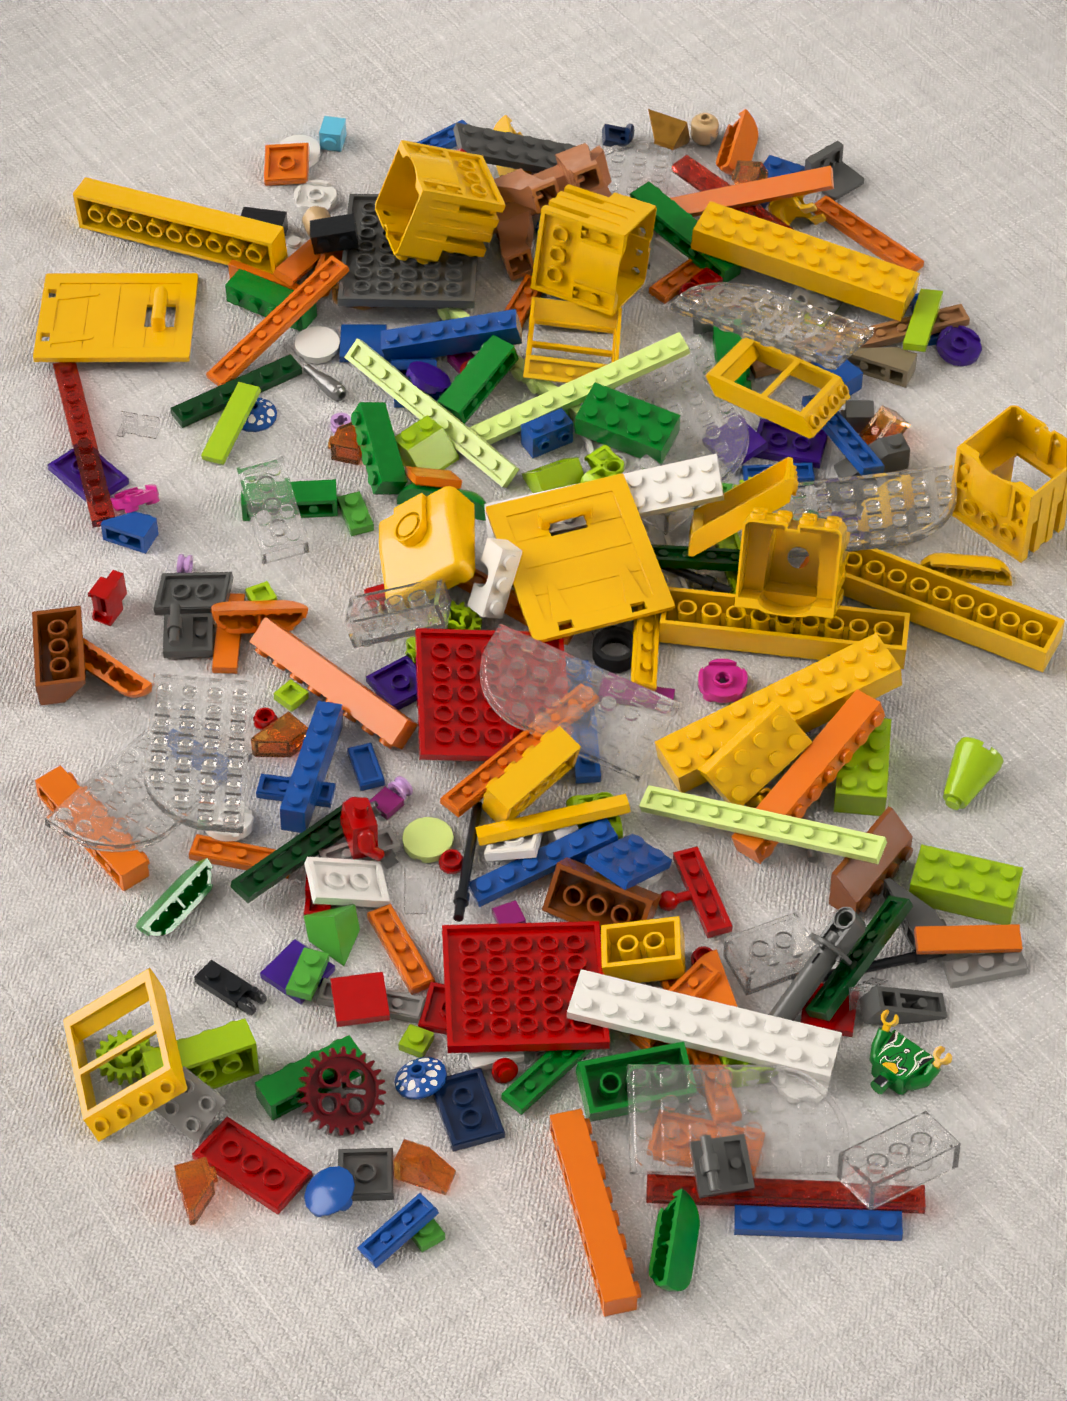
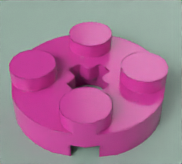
(133, 497)
(722, 692)

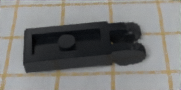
(229, 987)

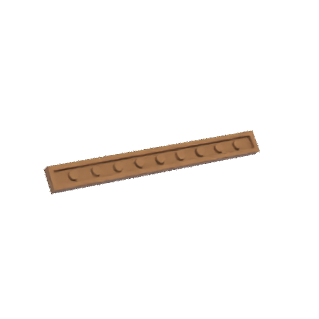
(889, 333)

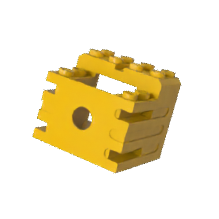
(438, 203)
(591, 248)
(1004, 510)
(775, 586)

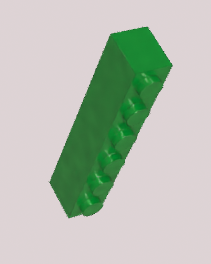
(677, 228)

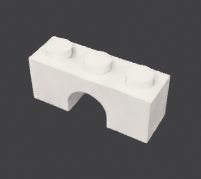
(502, 563)

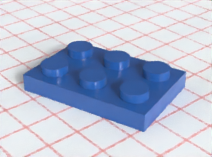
(628, 861)

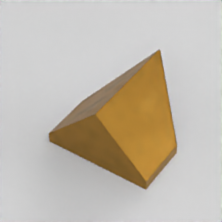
(668, 131)

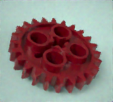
(341, 1066)

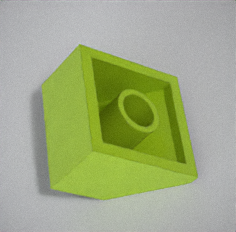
(426, 445)
(554, 475)

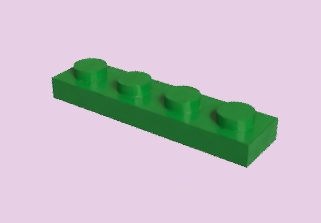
(541, 1078)

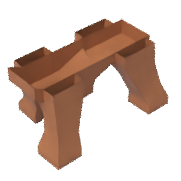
(528, 193)

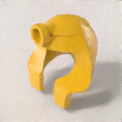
(793, 208)

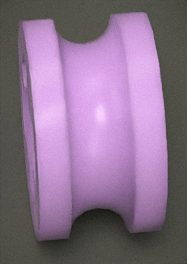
(339, 418)
(184, 564)
(401, 787)

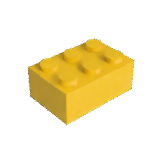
(644, 950)

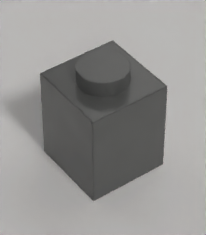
(858, 413)

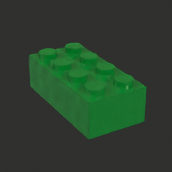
(627, 423)
(605, 1078)

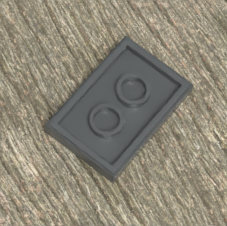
(192, 591)

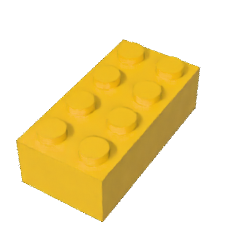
(755, 755)
(531, 775)

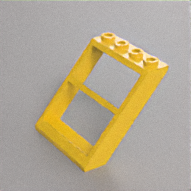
(573, 316)
(809, 419)
(723, 518)
(149, 1091)

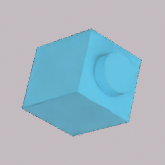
(332, 133)

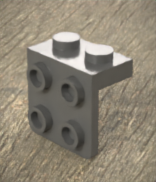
(844, 177)

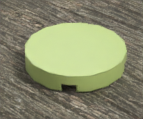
(427, 839)

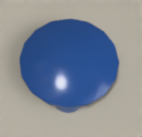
(330, 1191)

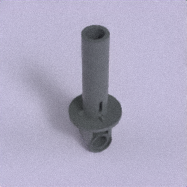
(830, 947)

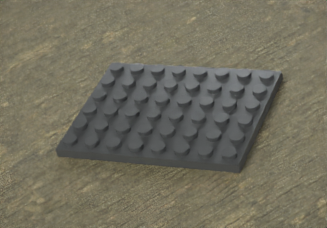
(385, 281)

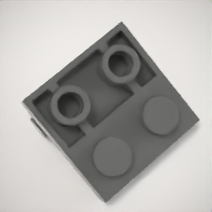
(187, 634)
(721, 1165)

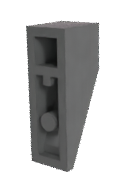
(891, 450)
(919, 915)
(908, 1004)

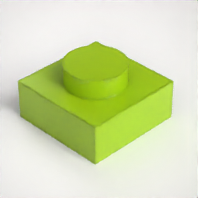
(260, 592)
(291, 695)
(416, 1041)

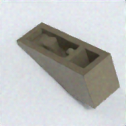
(886, 364)

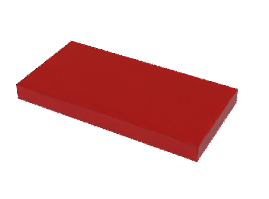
(253, 1165)

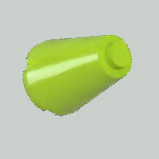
(970, 772)

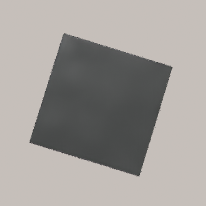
(371, 1172)

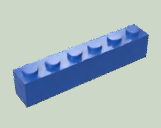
(450, 336)
(311, 767)

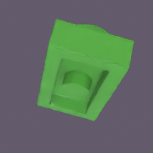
(355, 513)
(307, 974)

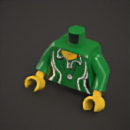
(900, 1062)

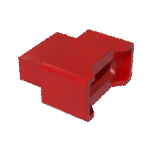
(108, 597)

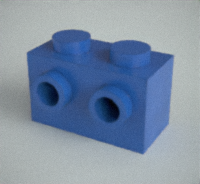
(547, 433)

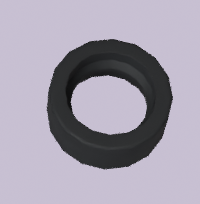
(610, 635)

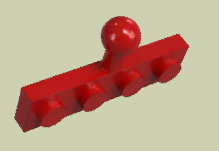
(700, 891)

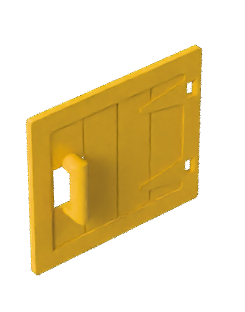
(105, 317)
(585, 573)

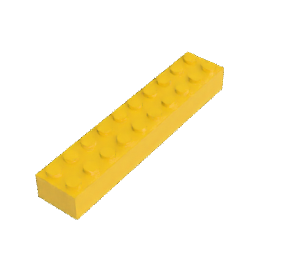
(178, 225)
(805, 261)
(953, 607)
(714, 622)
(807, 695)

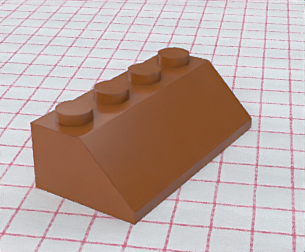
(58, 653)
(858, 881)
(586, 895)

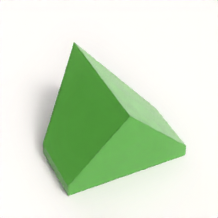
(334, 931)

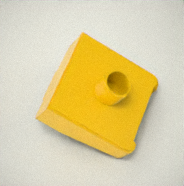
(429, 540)

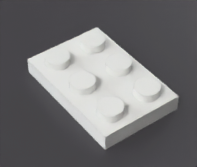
(346, 882)

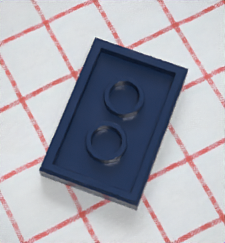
(468, 1110)

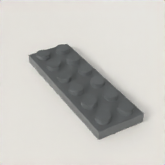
(508, 148)

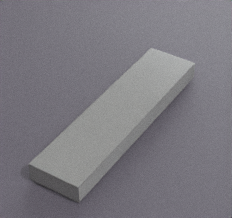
(401, 1005)

